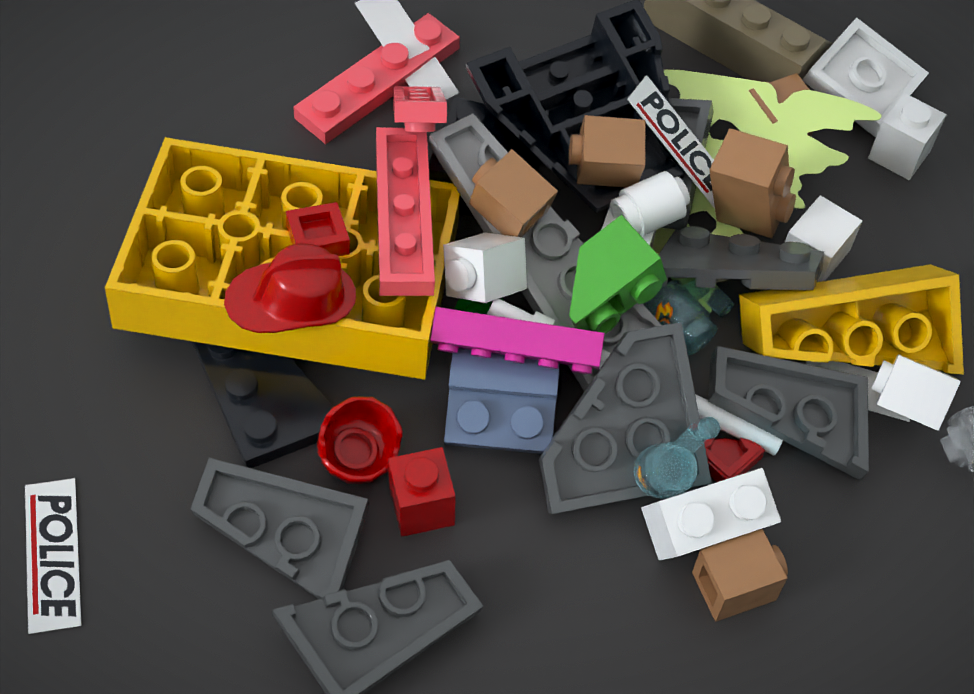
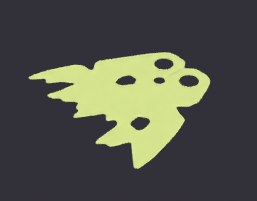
(796, 116)

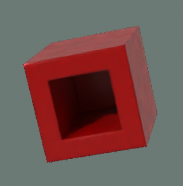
(422, 491)

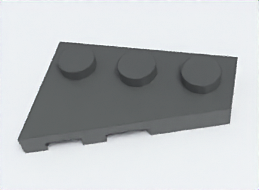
(758, 264)
(797, 402)
(284, 522)
(372, 631)

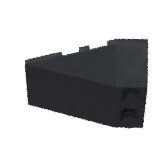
(593, 76)

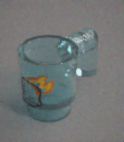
(681, 304)
(671, 466)

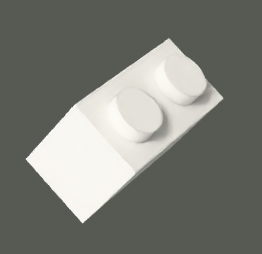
(711, 514)

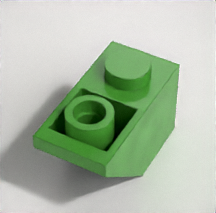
(612, 276)

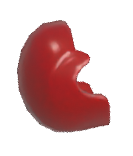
(359, 440)

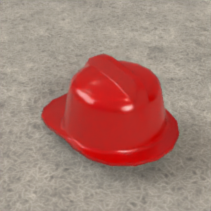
(292, 292)

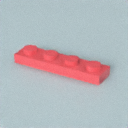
(371, 81)
(419, 107)
(404, 213)

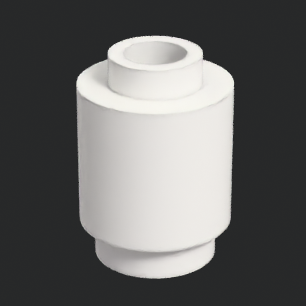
(652, 202)

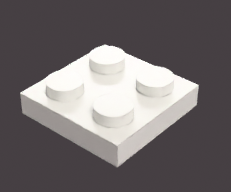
(866, 71)

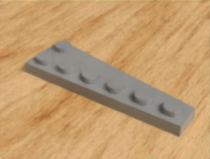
(549, 244)

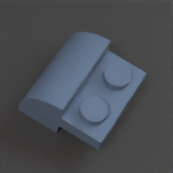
(500, 403)

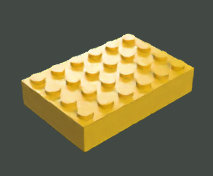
(223, 212)

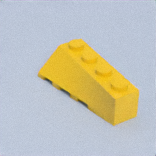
(861, 320)

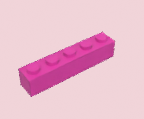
(517, 340)

